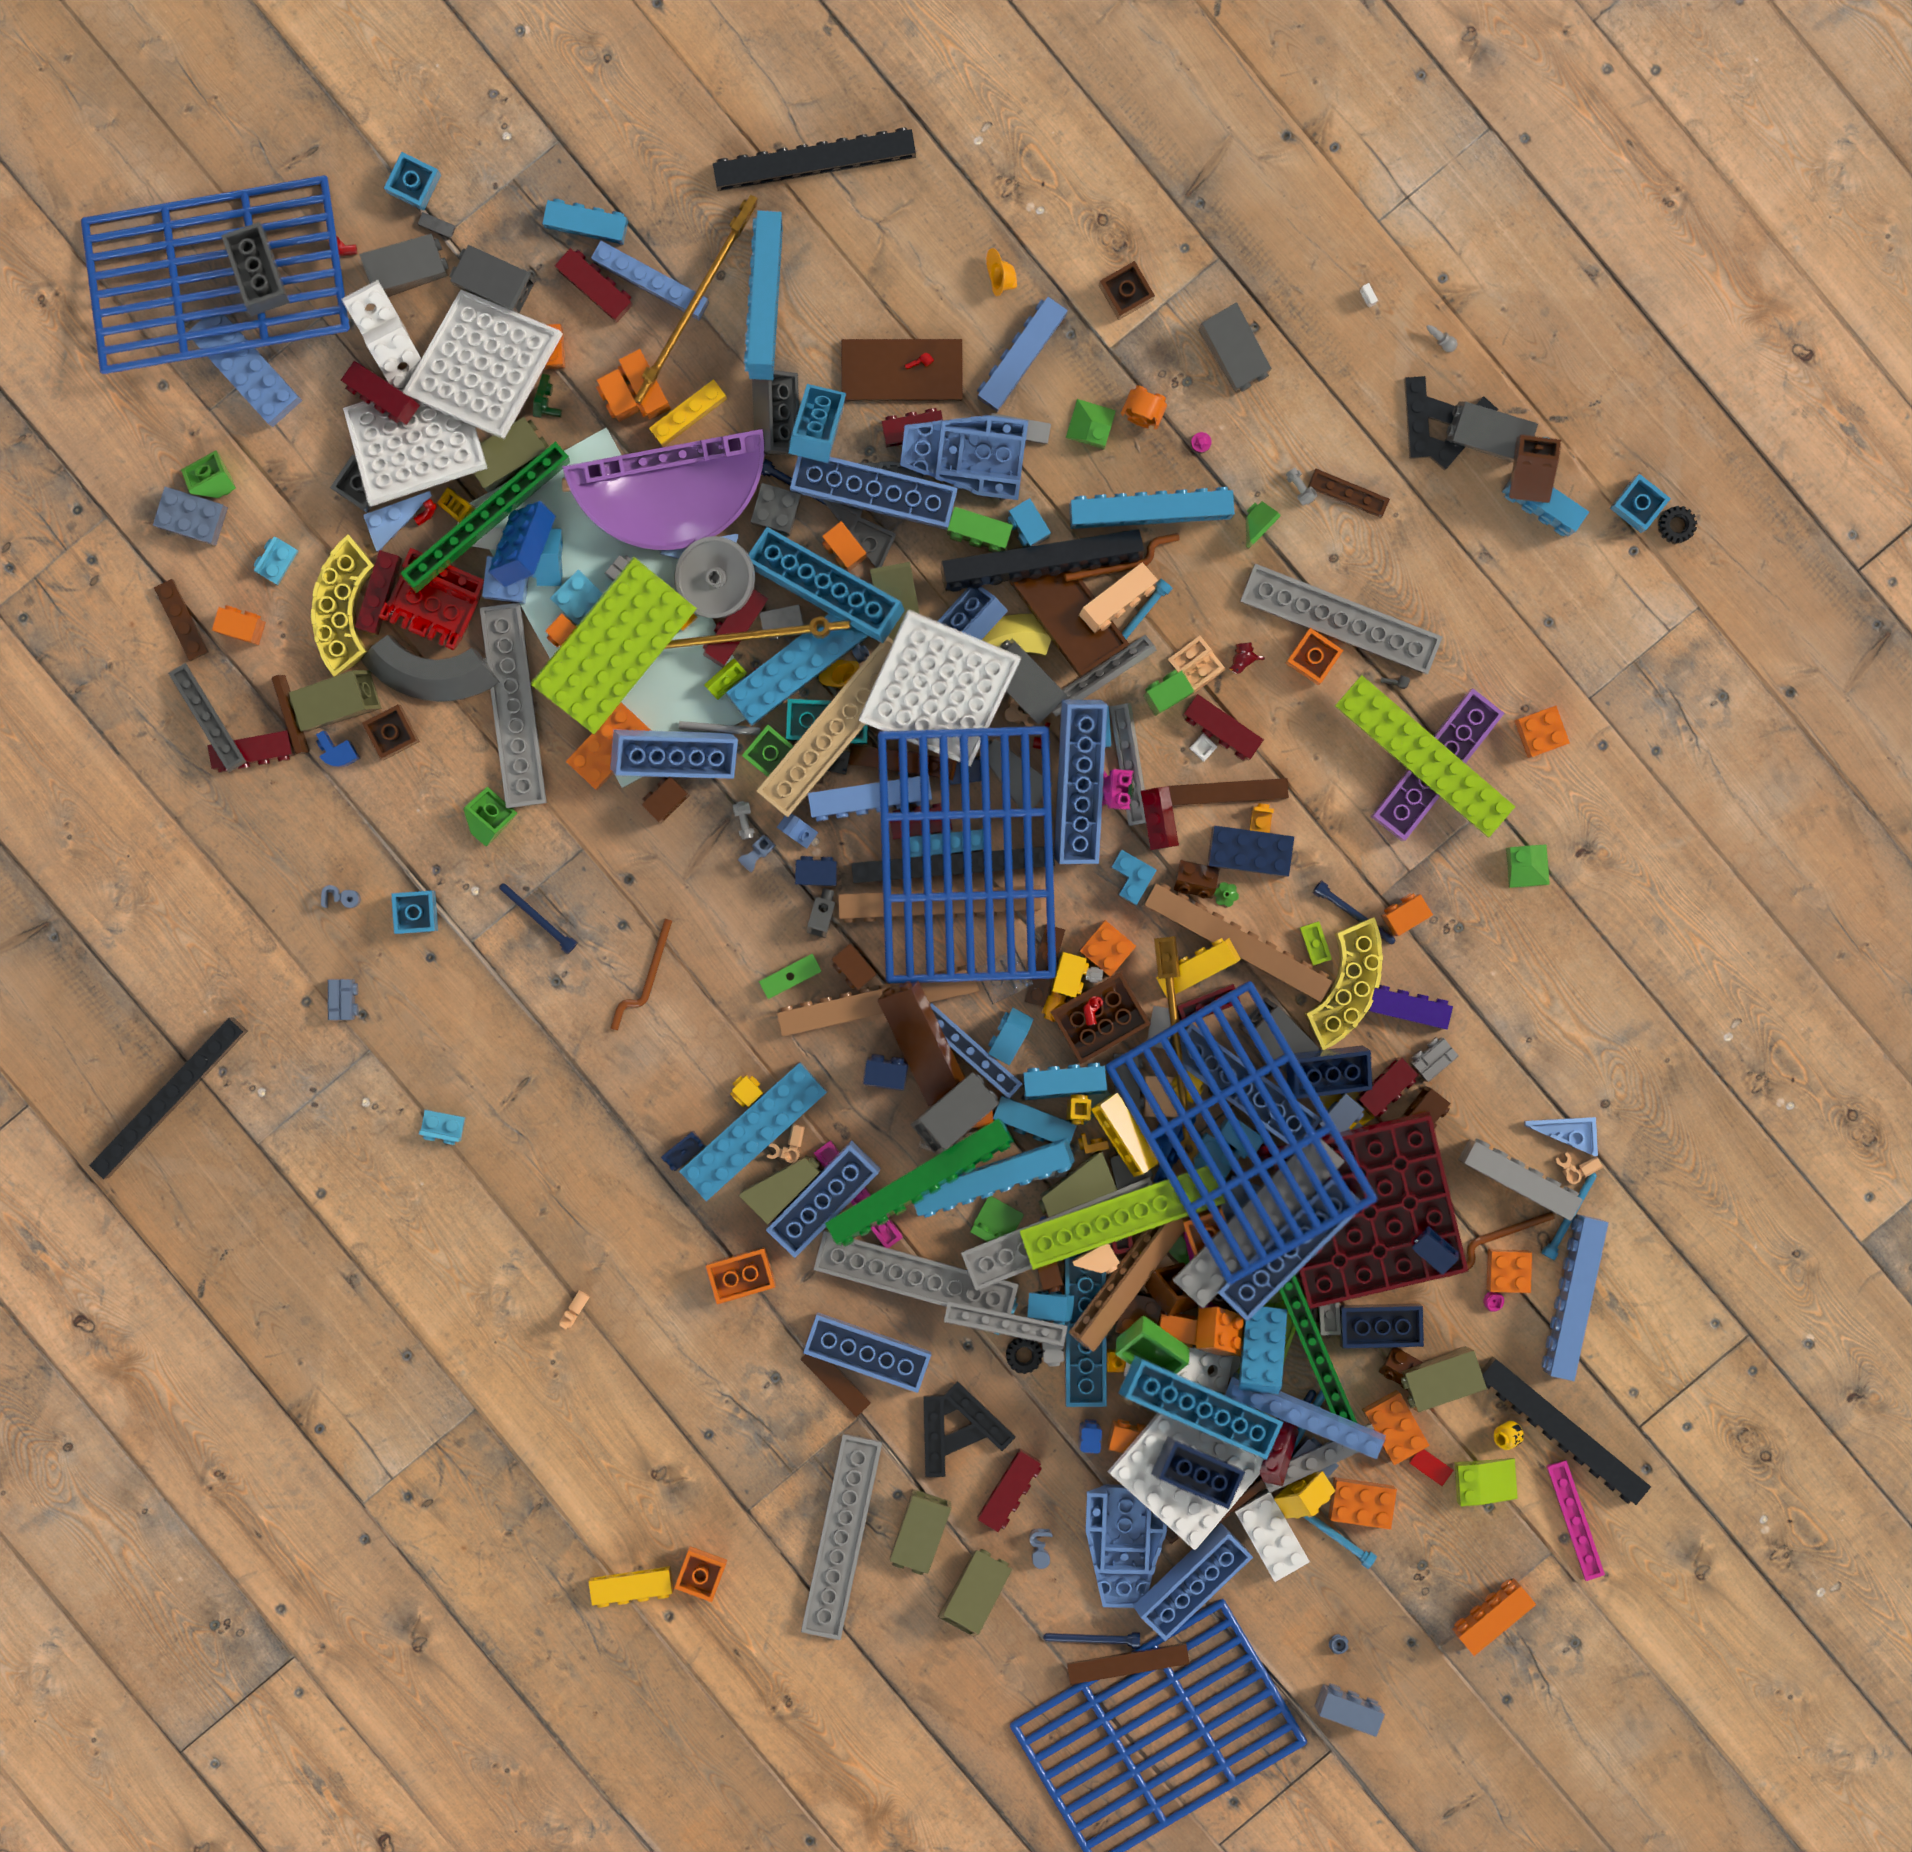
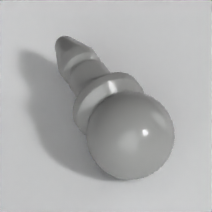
(1447, 342)

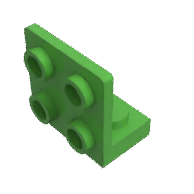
(995, 1220)

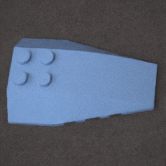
(969, 452)
(1122, 1543)

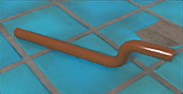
(1126, 565)
(649, 980)
(1504, 1232)

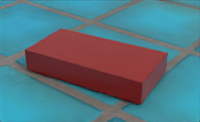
(1431, 1466)

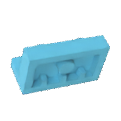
(275, 560)
(442, 1126)

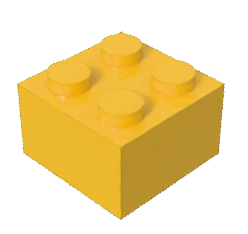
(1069, 974)
(1305, 1496)

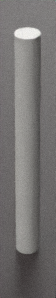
(719, 728)

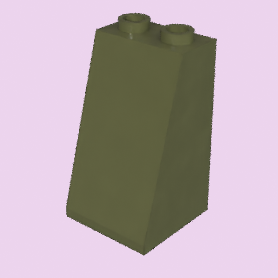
(509, 455)
(897, 582)
(334, 700)
(1081, 1185)
(780, 1188)
(1443, 1379)
(920, 1532)
(975, 1592)

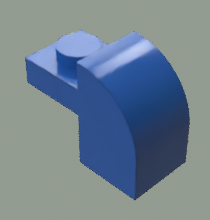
(338, 756)

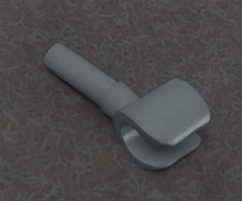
(1402, 683)

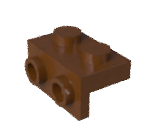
(1196, 879)
(1396, 1363)

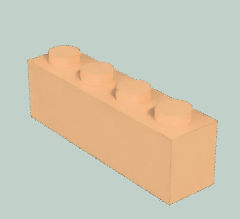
(1118, 598)

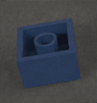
(816, 872)

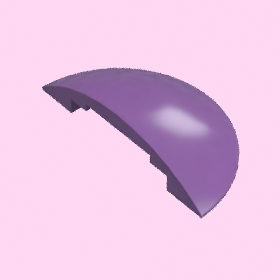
(670, 492)

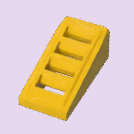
(446, 496)

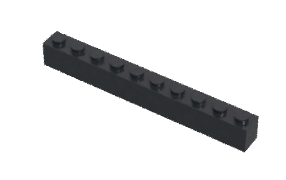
(814, 160)
(1042, 560)
(872, 870)
(168, 1098)
(1565, 1431)

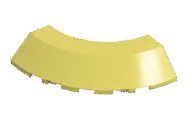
(335, 606)
(1024, 630)
(1354, 986)

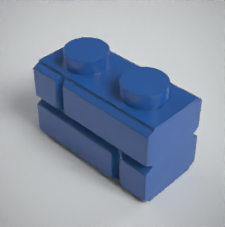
(1090, 1436)

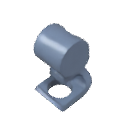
(761, 848)
(348, 897)
(1039, 1555)

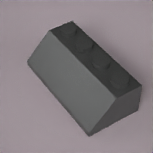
(776, 410)

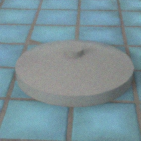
(715, 576)

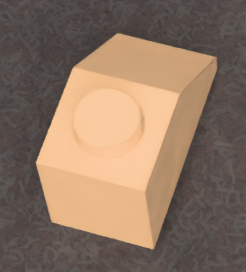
(1098, 1259)

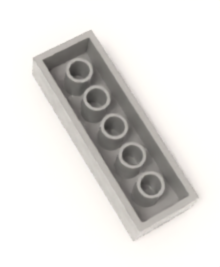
(1523, 1181)

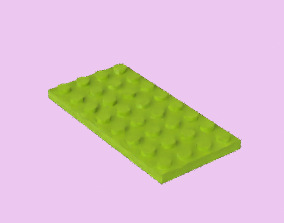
(613, 645)

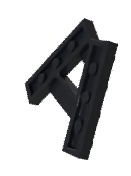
(1420, 408)
(982, 1425)

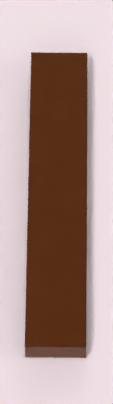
(1229, 791)
(1128, 1663)

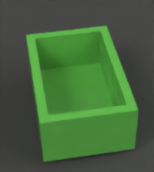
(979, 530)
(1168, 693)
(1153, 1345)

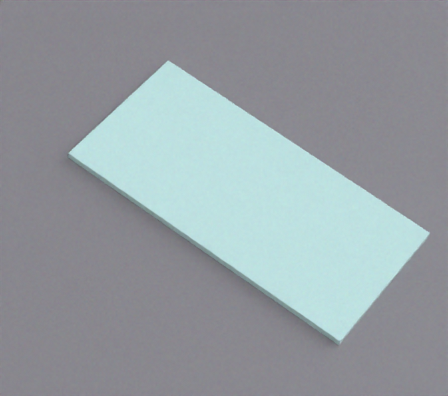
(675, 681)

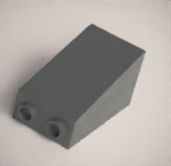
(405, 264)
(492, 279)
(1235, 348)
(1487, 430)
(1032, 685)
(1015, 766)
(1294, 1036)
(955, 1113)

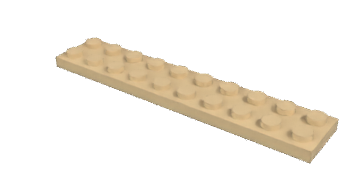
(824, 738)

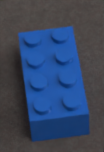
(522, 543)

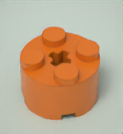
(1144, 407)

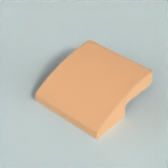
(1197, 663)
(1160, 1096)

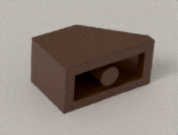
(1050, 1278)

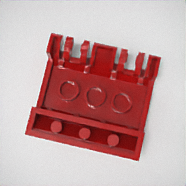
(439, 607)

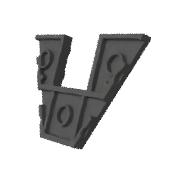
(872, 538)

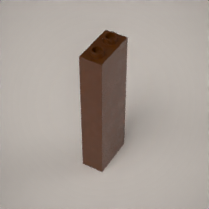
(921, 1040)

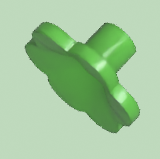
(1220, 895)

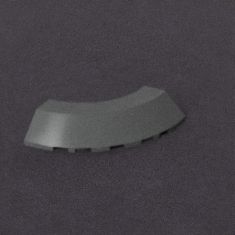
(428, 678)

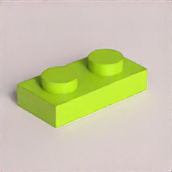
(725, 679)
(1315, 943)

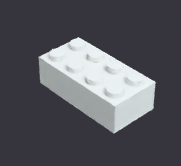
(1271, 1535)

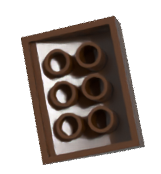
(1115, 1019)

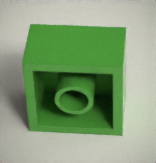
(767, 750)

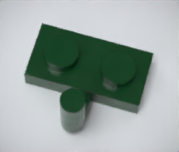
(541, 399)

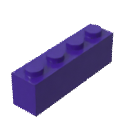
(1411, 1008)

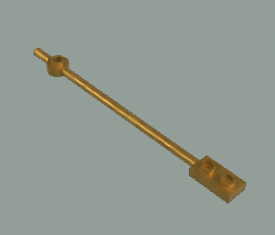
(737, 225)
(815, 624)
(1168, 968)

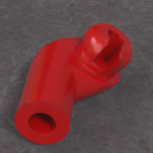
(345, 250)
(426, 514)
(1090, 1008)

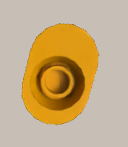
(1000, 273)
(839, 673)

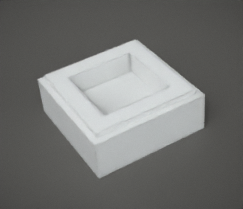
(1368, 295)
(1203, 747)

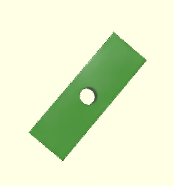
(778, 981)

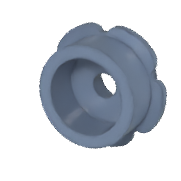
(861, 653)
(1338, 1649)

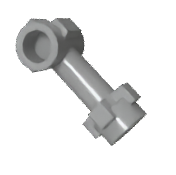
(1307, 495)
(742, 809)
(1094, 975)

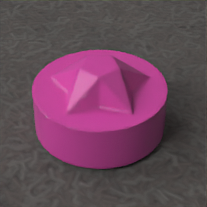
(1201, 442)
(1493, 1301)

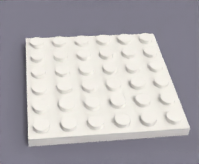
(482, 363)
(411, 456)
(938, 683)
(1180, 1510)

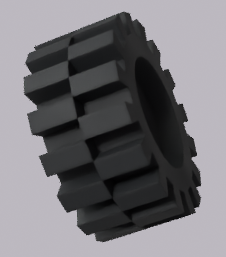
(1688, 519)
(1018, 1366)

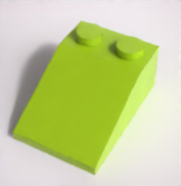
(1485, 1481)

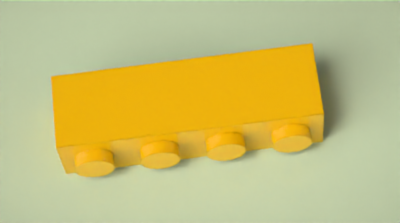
(688, 413)
(1203, 965)
(1125, 1134)
(631, 1586)

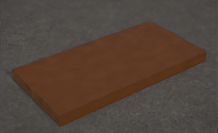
(878, 372)
(1057, 609)

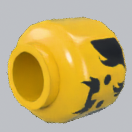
(1508, 1435)

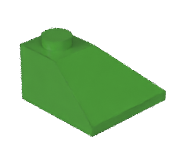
(1090, 424)
(208, 477)
(1258, 521)
(487, 816)
(1527, 866)

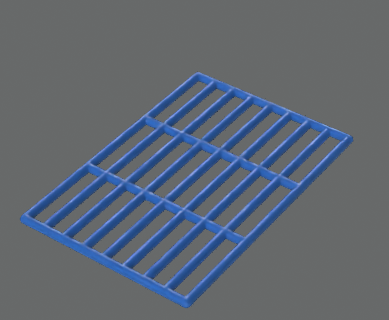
(175, 280)
(968, 894)
(1259, 1167)
(1124, 1753)

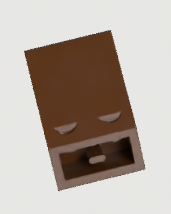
(1534, 468)

